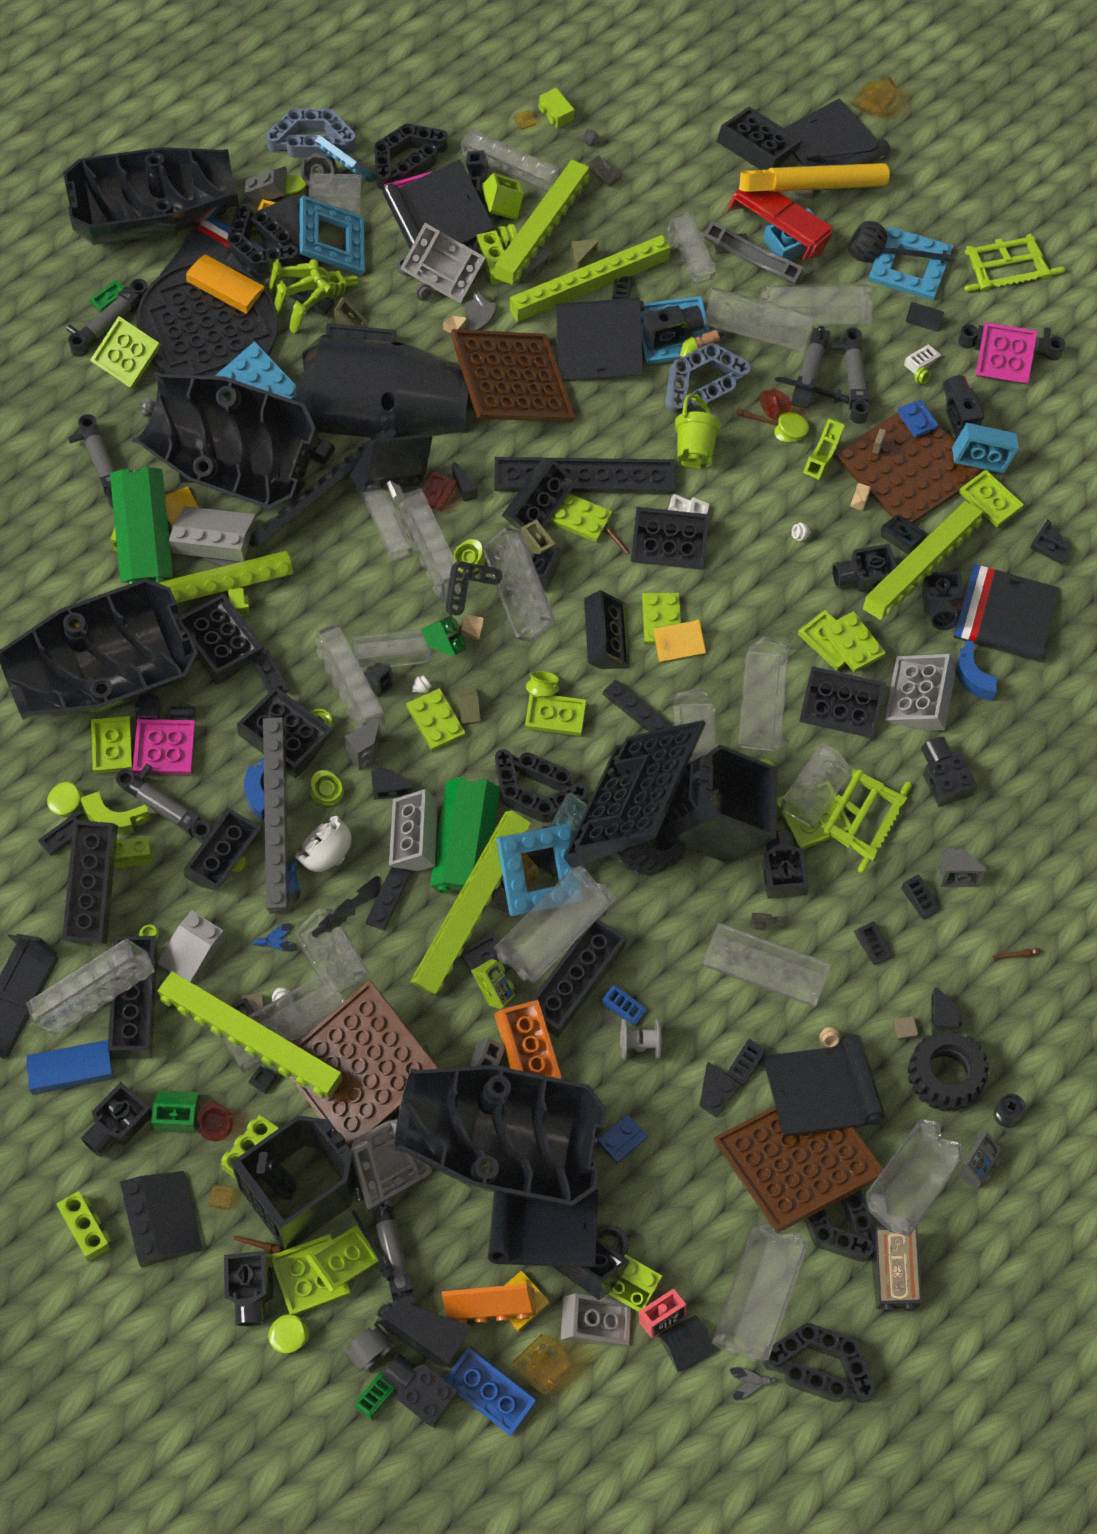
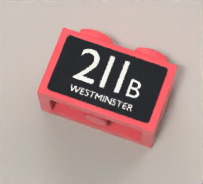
(662, 1313)

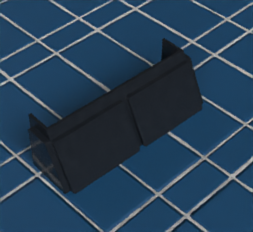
(20, 982)

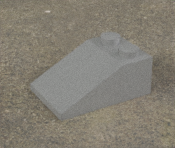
(191, 946)
(595, 1320)

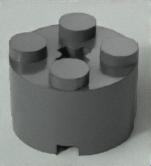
(315, 160)
(369, 1347)

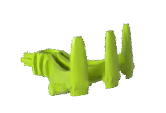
(314, 278)

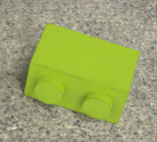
(556, 108)

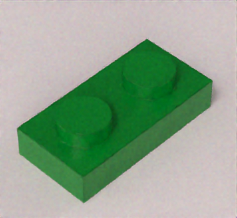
(106, 296)

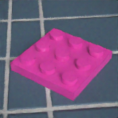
(1006, 352)
(164, 746)

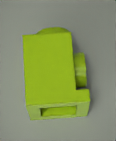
(239, 601)

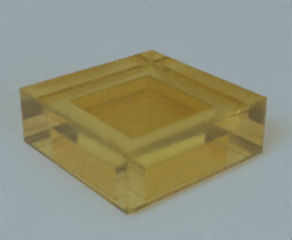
(524, 119)
(221, 1197)

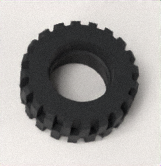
(651, 860)
(958, 1048)

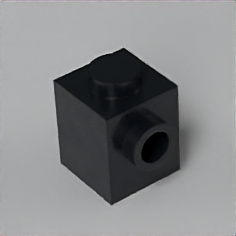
(148, 707)

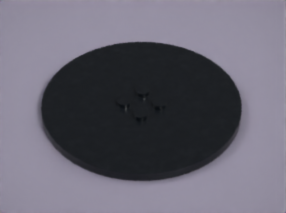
(197, 328)

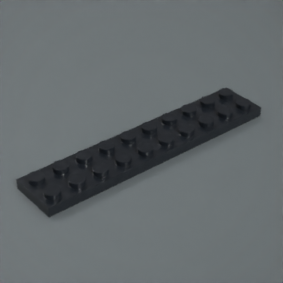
(593, 474)
(314, 491)

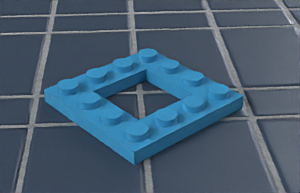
(349, 260)
(925, 288)
(672, 352)
(510, 852)

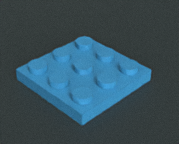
(343, 158)

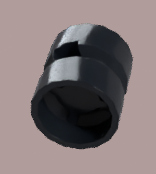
(1009, 1110)

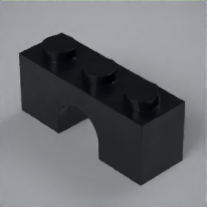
(477, 170)

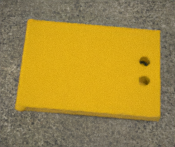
(176, 501)
(679, 640)

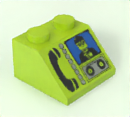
(493, 983)

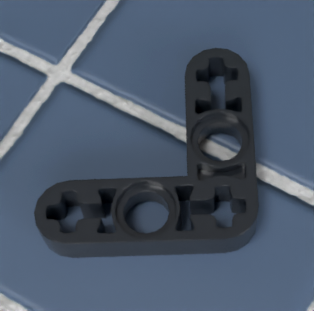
(467, 575)

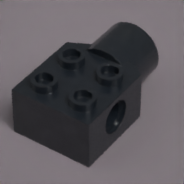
(671, 325)
(961, 404)
(865, 568)
(943, 598)
(946, 773)
(784, 867)
(116, 1120)
(248, 1285)
(420, 1389)

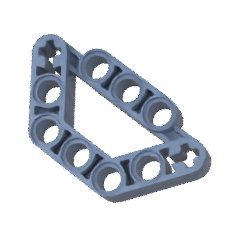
(284, 133)
(732, 370)

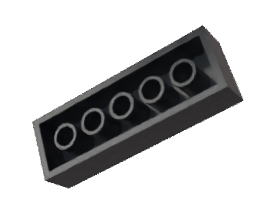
(90, 882)
(578, 975)
(133, 1010)

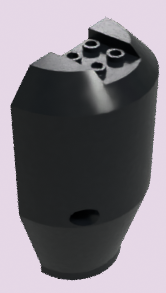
(147, 192)
(380, 384)
(251, 442)
(99, 653)
(518, 1142)

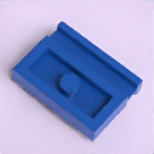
(917, 418)
(622, 1139)

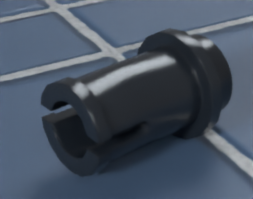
(183, 712)

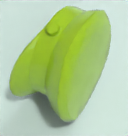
(294, 186)
(791, 427)
(471, 552)
(542, 684)
(326, 788)
(65, 799)
(288, 1334)

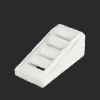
(913, 366)

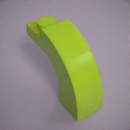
(824, 452)
(98, 812)

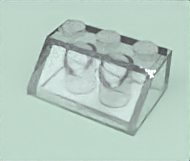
(337, 190)

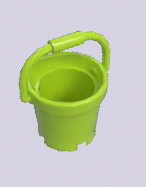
(696, 434)

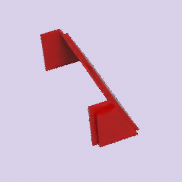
(787, 217)

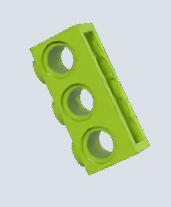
(491, 247)
(133, 852)
(249, 1138)
(84, 1236)

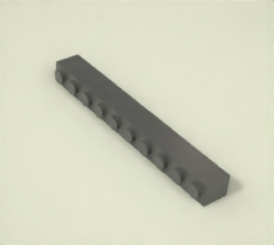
(275, 815)

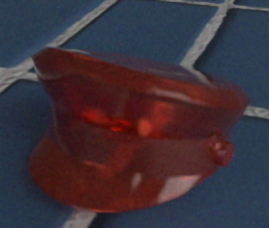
(774, 403)
(214, 1122)

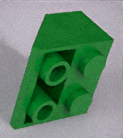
(445, 636)
(175, 1111)

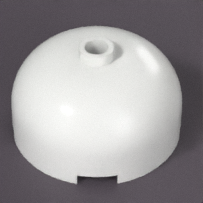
(330, 851)

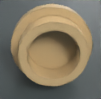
(829, 1037)

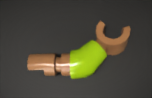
(693, 344)

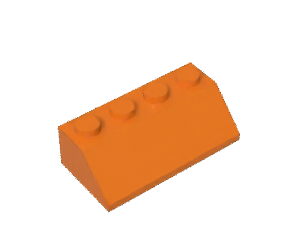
(527, 1039)
(490, 1303)

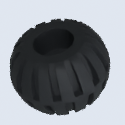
(867, 241)

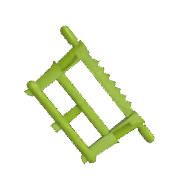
(1035, 255)
(848, 838)

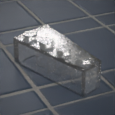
(691, 247)

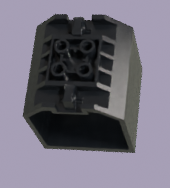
(746, 805)
(280, 1145)

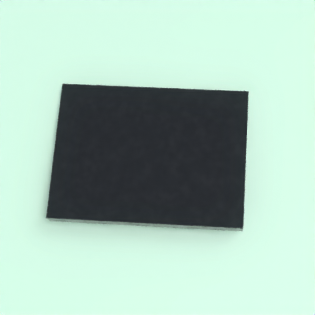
(634, 792)

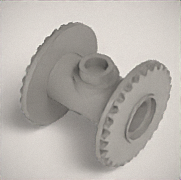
(640, 1039)

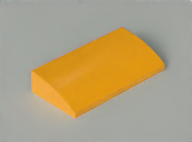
(224, 283)

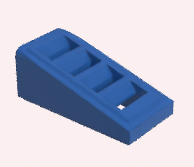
(621, 995)

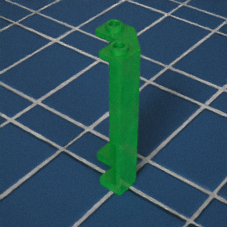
(141, 525)
(463, 831)

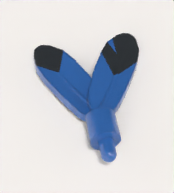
(294, 887)
(274, 939)

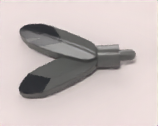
(752, 1380)

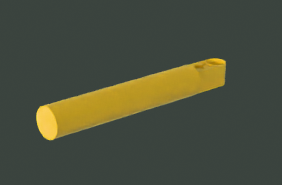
(815, 177)

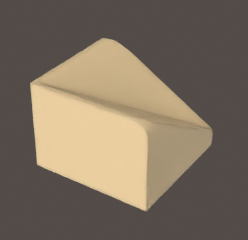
(454, 323)
(860, 497)
(472, 627)

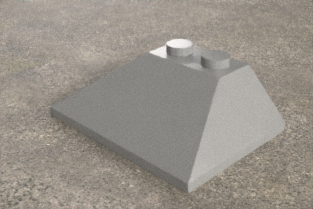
(442, 263)
(381, 1168)

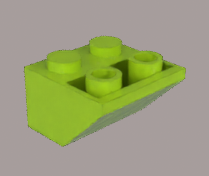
(503, 195)
(636, 1285)

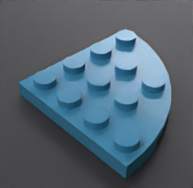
(259, 370)

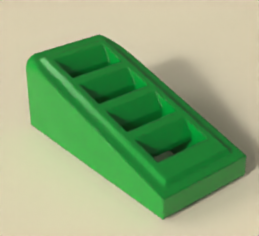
(359, 1406)

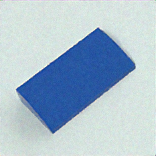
(69, 1067)
(491, 1390)

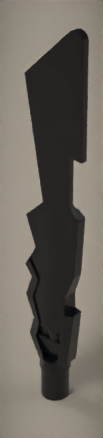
(347, 908)

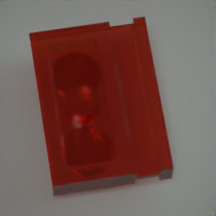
(438, 490)

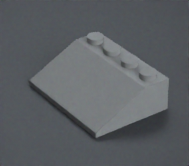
(212, 533)
(921, 691)

